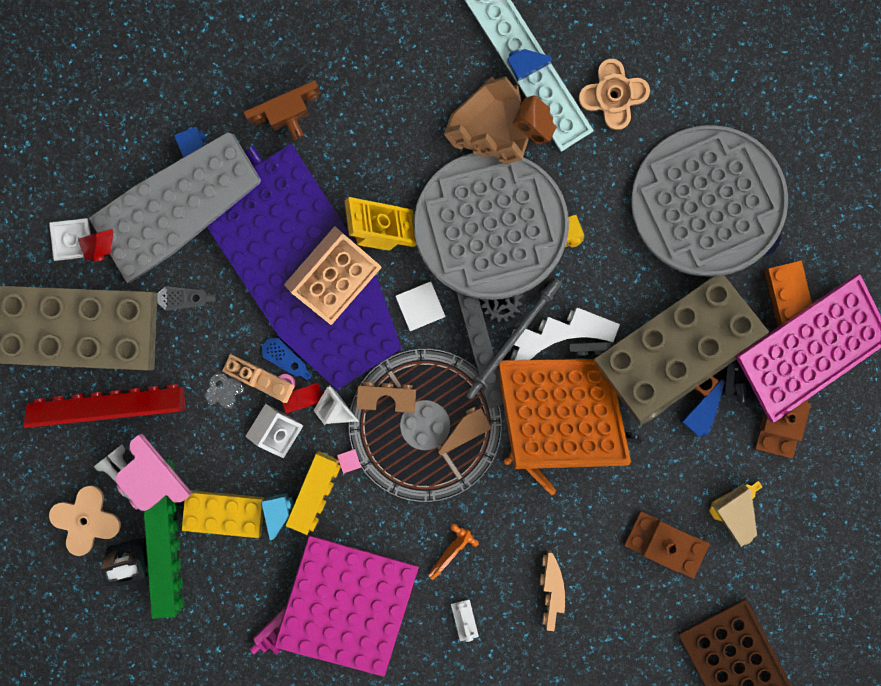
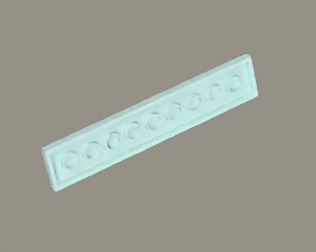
(508, 33)

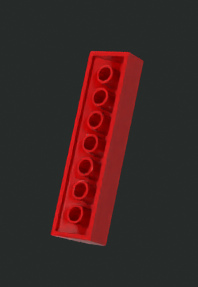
(104, 407)

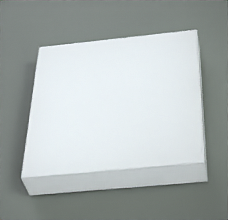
(65, 238)
(420, 306)

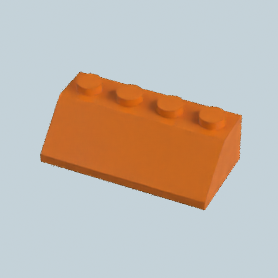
(788, 290)

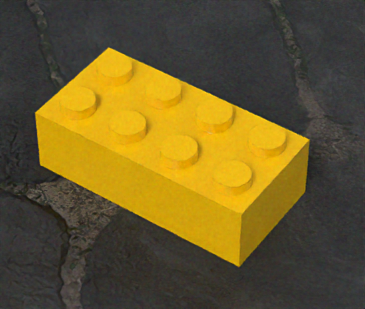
(312, 493)
(223, 514)

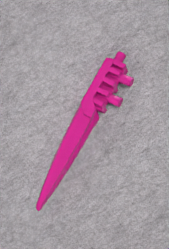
(266, 637)

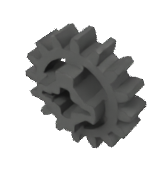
(495, 313)

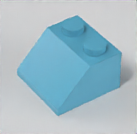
(276, 512)

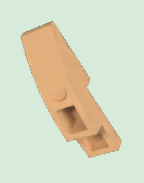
(258, 378)
(553, 583)

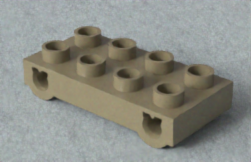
(77, 328)
(680, 348)

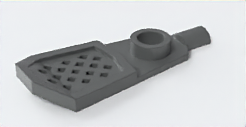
(186, 298)

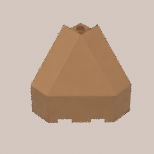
(486, 122)

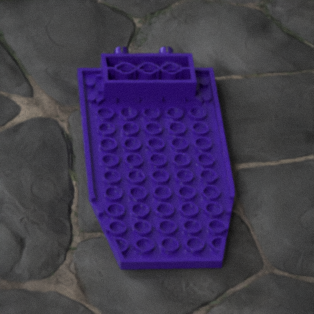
(268, 241)

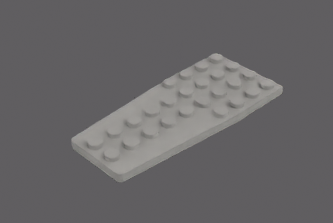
(175, 205)

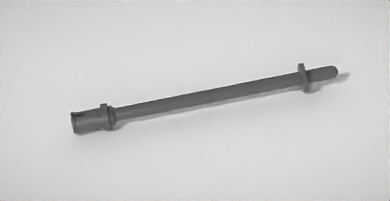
(544, 297)

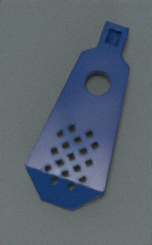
(287, 359)

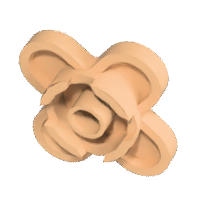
(628, 91)
(88, 506)

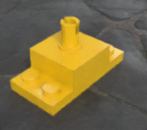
(379, 224)

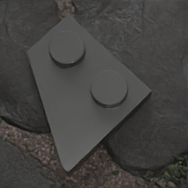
(583, 348)

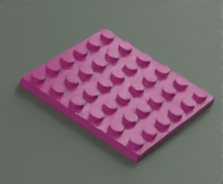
(346, 606)

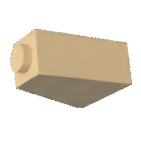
(738, 514)

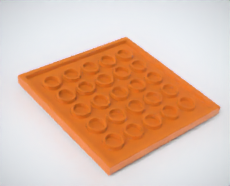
(561, 415)

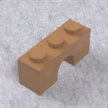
(369, 394)

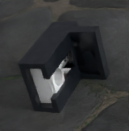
(125, 563)

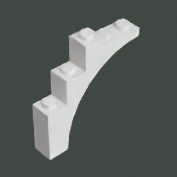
(553, 331)

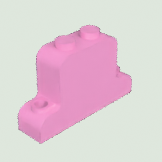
(149, 477)

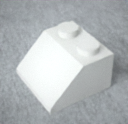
(274, 431)

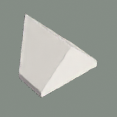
(333, 409)

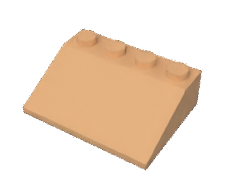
(332, 275)

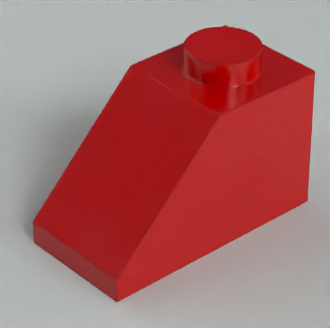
(96, 245)
(303, 398)

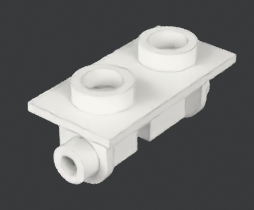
(464, 620)

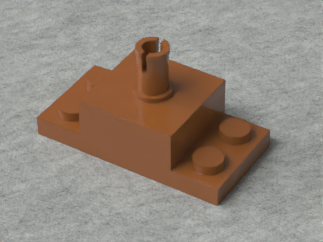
(285, 109)
(783, 434)
(666, 544)

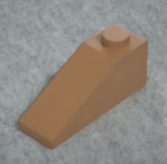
(469, 427)

